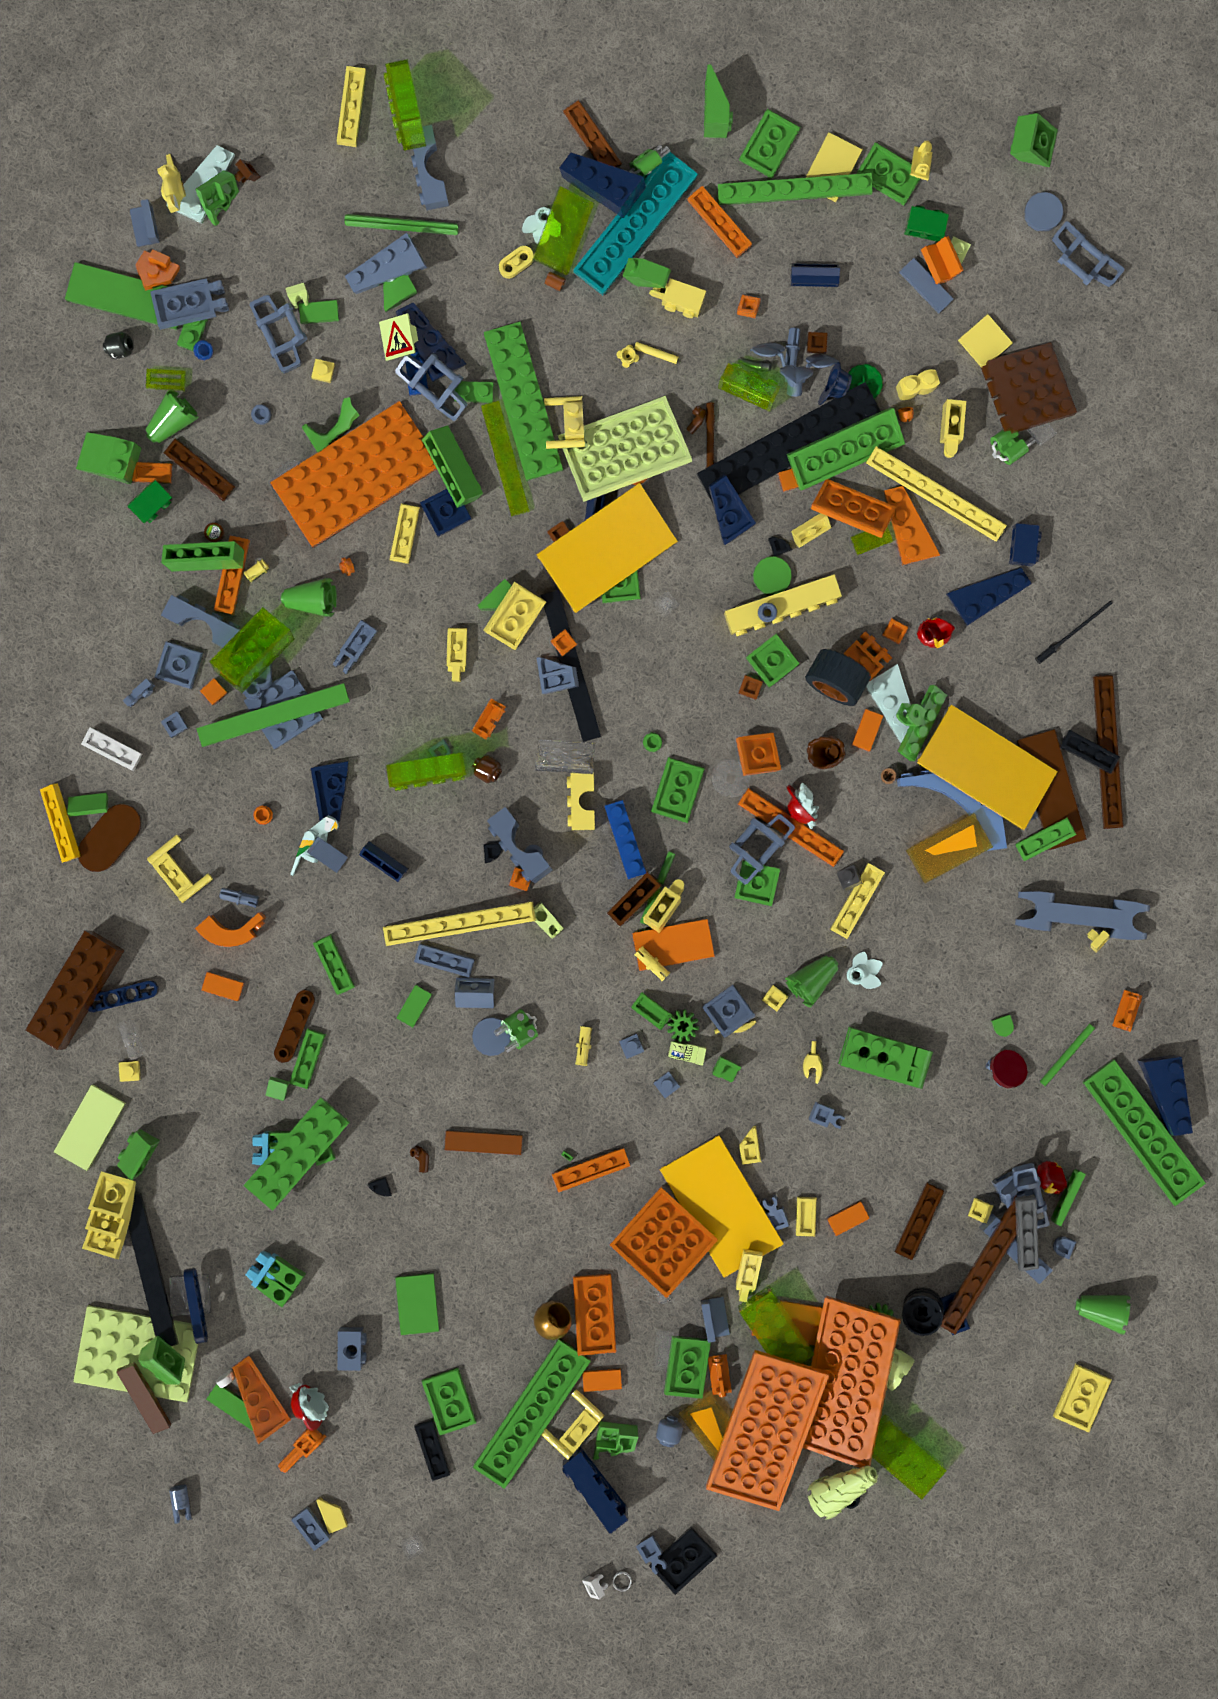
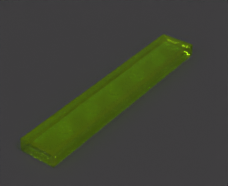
(505, 458)

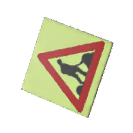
(398, 337)

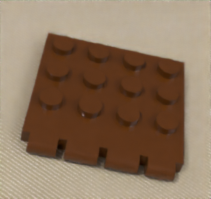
(1028, 388)

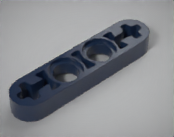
(122, 998)
(195, 1305)

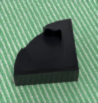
(779, 546)
(491, 852)
(380, 1187)

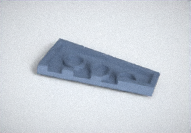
(392, 262)

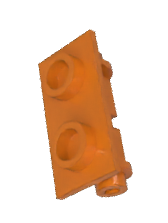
(485, 723)
(1127, 1010)
(719, 1375)

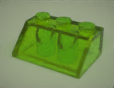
(749, 386)

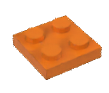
(758, 754)

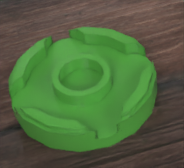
(772, 575)

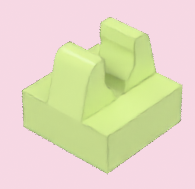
(298, 293)

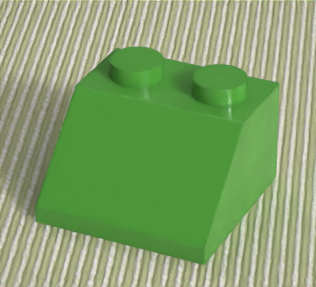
(1033, 140)
(137, 1153)
(162, 1361)

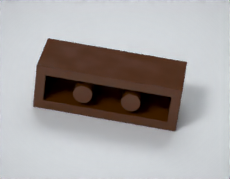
(634, 899)

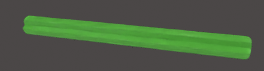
(401, 224)

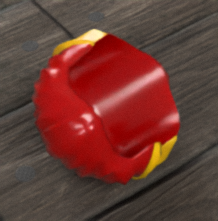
(935, 632)
(1051, 1177)

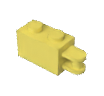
(681, 298)
(952, 426)
(664, 906)

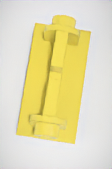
(922, 161)

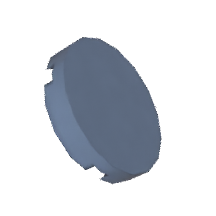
(1043, 211)
(486, 1040)

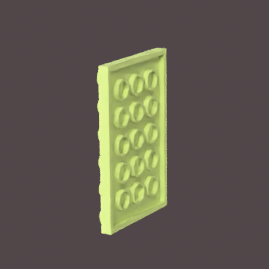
(627, 449)
(115, 1340)

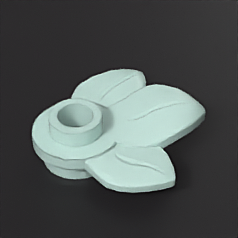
(535, 224)
(867, 971)

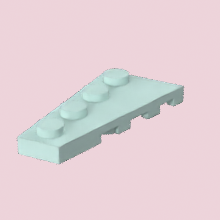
(214, 163)
(889, 694)

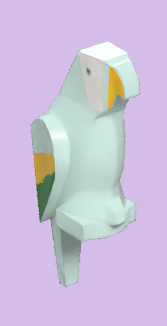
(319, 830)

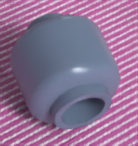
(669, 1431)

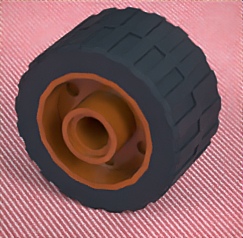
(838, 677)

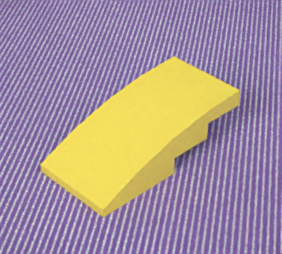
(109, 1215)

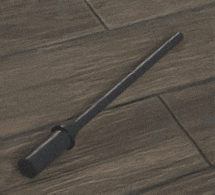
(1052, 648)

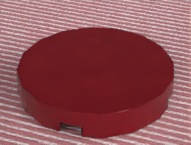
(1008, 1069)

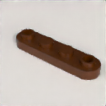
(294, 1026)

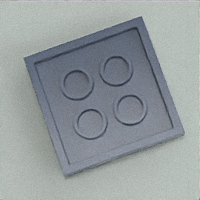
(282, 690)

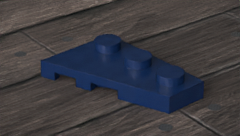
(730, 510)
(329, 788)

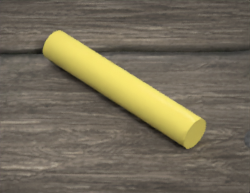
(656, 352)

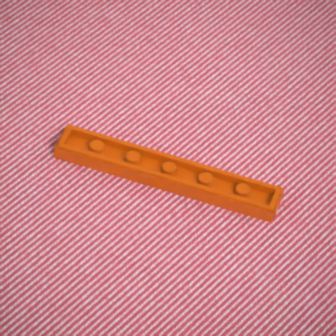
(801, 834)

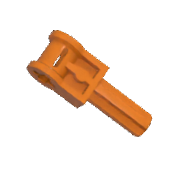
(304, 1446)

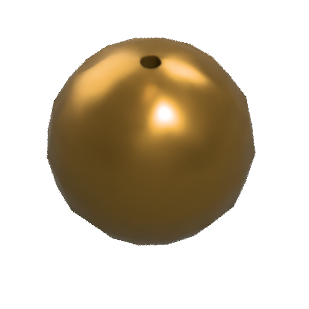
(552, 1327)

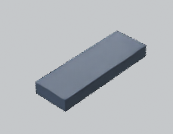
(926, 286)
(444, 960)

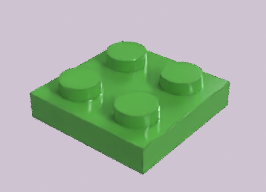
(772, 660)
(760, 888)

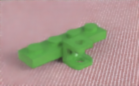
(920, 720)

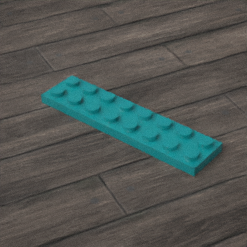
(627, 235)

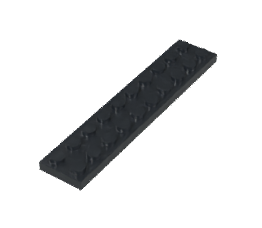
(769, 454)

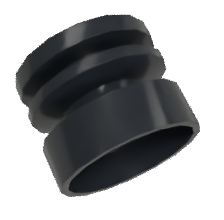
(922, 1322)

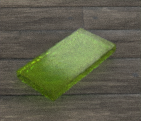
(563, 231)

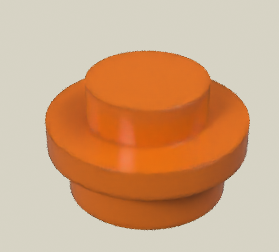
(346, 566)
(263, 815)

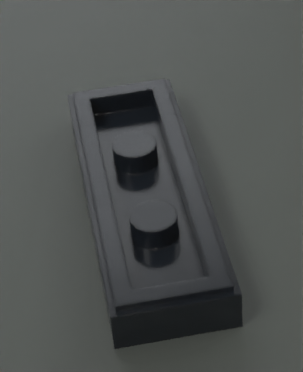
(1089, 751)
(432, 1450)

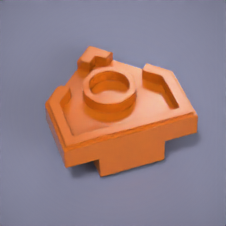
(156, 269)

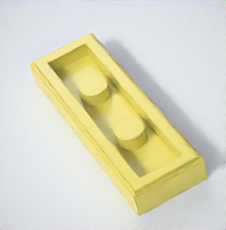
(404, 533)

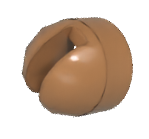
(885, 773)

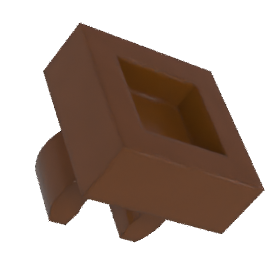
(245, 172)
(817, 342)

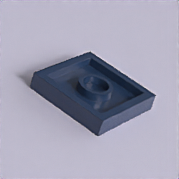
(443, 513)

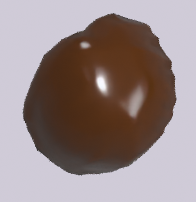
(828, 746)

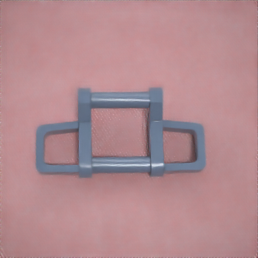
(1103, 258)
(299, 339)
(415, 383)
(758, 865)
(1032, 1182)

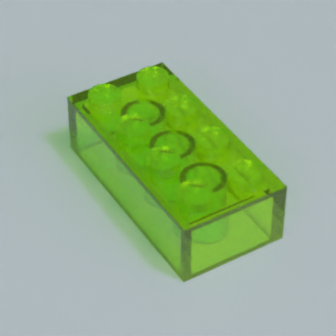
(404, 105)
(252, 650)
(425, 770)
(775, 1327)
(906, 1458)

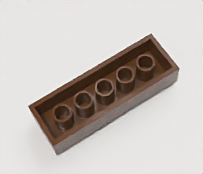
(74, 990)

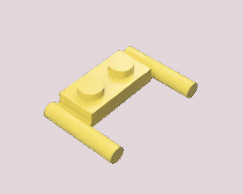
(572, 422)
(173, 874)
(578, 1430)

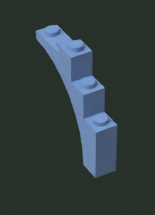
(989, 820)

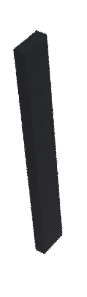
(578, 695)
(151, 1273)

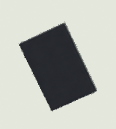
(684, 1560)

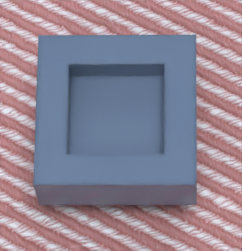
(174, 724)
(631, 1046)
(666, 1084)

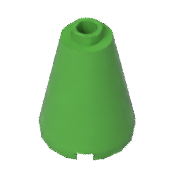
(170, 417)
(311, 597)
(812, 979)
(1106, 1310)

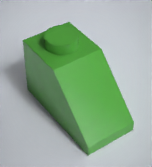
(646, 273)
(494, 599)

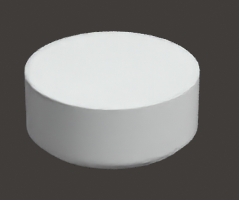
(225, 1379)

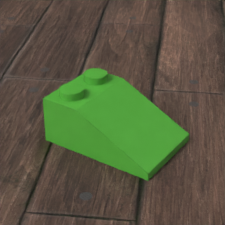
(716, 110)
(109, 457)

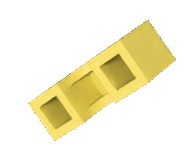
(580, 818)

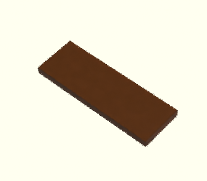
(1059, 798)

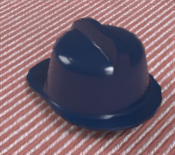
(837, 384)

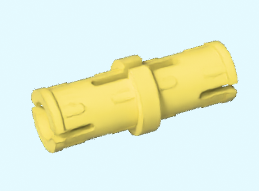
(652, 963)
(583, 1045)

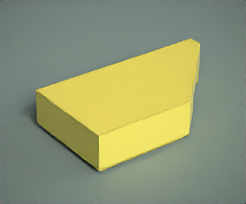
(750, 1148)
(332, 1515)

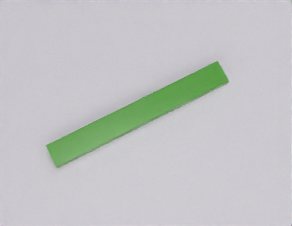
(273, 715)

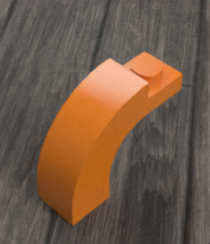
(222, 936)

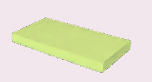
(89, 1127)

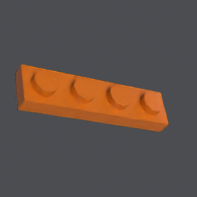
(719, 221)
(230, 582)
(591, 1169)

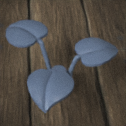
(794, 375)

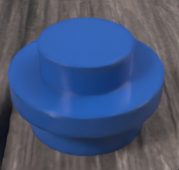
(203, 350)

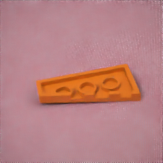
(910, 533)
(259, 1400)

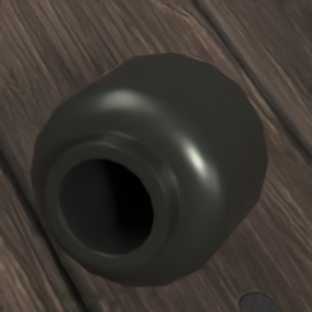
(118, 345)

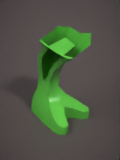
(346, 417)

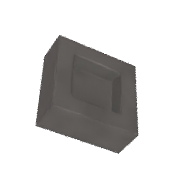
(849, 877)

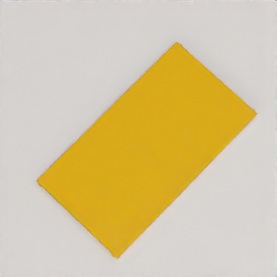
(607, 548)
(987, 767)
(723, 1202)

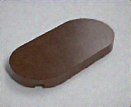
(109, 838)

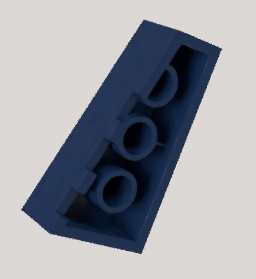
(604, 183)
(1169, 1092)
(596, 1490)

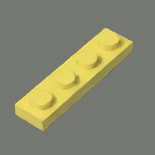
(351, 106)
(857, 901)

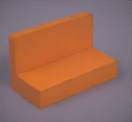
(942, 260)

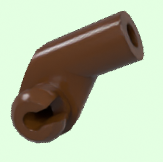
(698, 420)
(422, 1156)

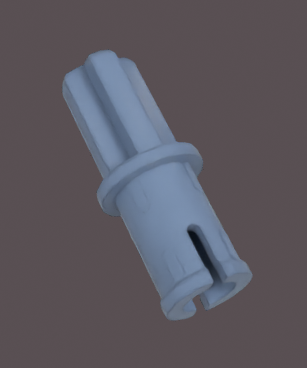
(792, 347)
(239, 897)

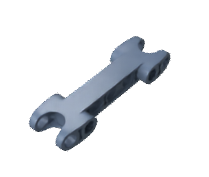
(1117, 919)

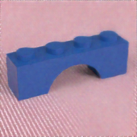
(625, 839)

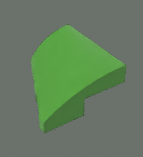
(217, 194)
(397, 291)
(620, 1439)

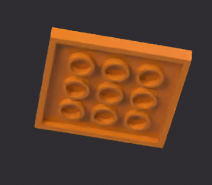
(663, 1242)

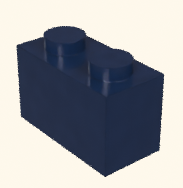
(1024, 544)

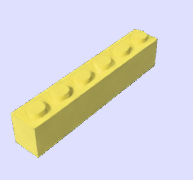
(787, 604)

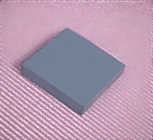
(178, 665)
(728, 1011)

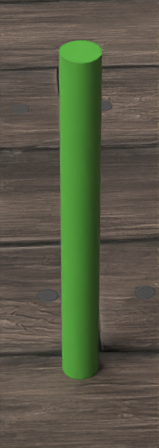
(662, 876)
(1067, 1054)

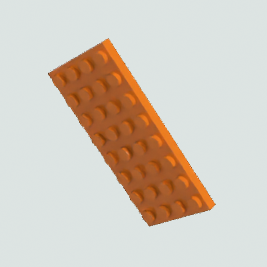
(355, 474)
(858, 1354)
(767, 1430)

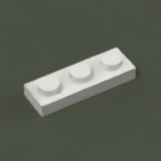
(111, 749)

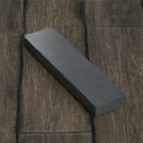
(1027, 1233)

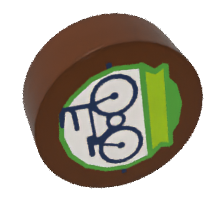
(214, 532)

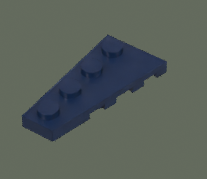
(431, 341)
(984, 596)

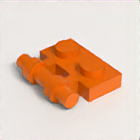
(861, 655)

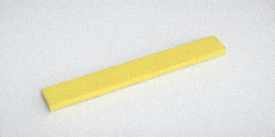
(936, 494)
(459, 923)

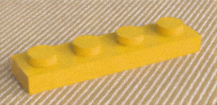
(60, 822)

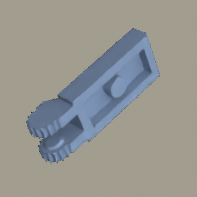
(355, 645)

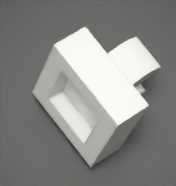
(593, 1587)

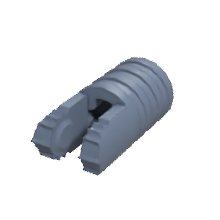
(179, 1501)

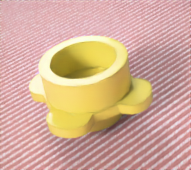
(628, 350)

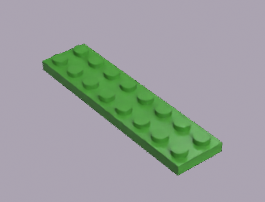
(522, 400)
(1143, 1132)
(531, 1413)

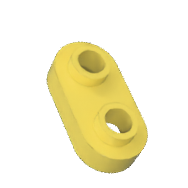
(515, 261)

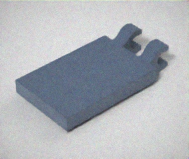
(188, 303)

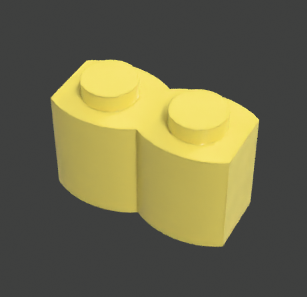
(913, 385)

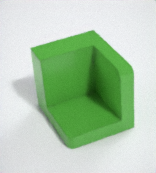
(725, 1069)

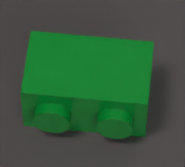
(926, 223)
(150, 501)

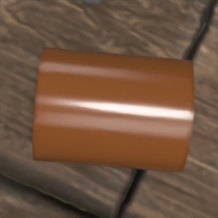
(555, 281)

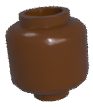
(487, 769)

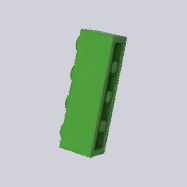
(452, 466)
(203, 556)

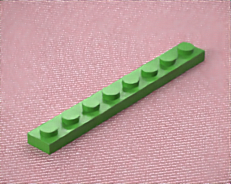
(795, 189)

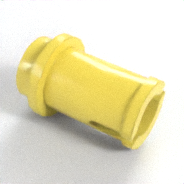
(256, 570)

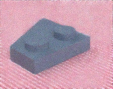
(556, 676)

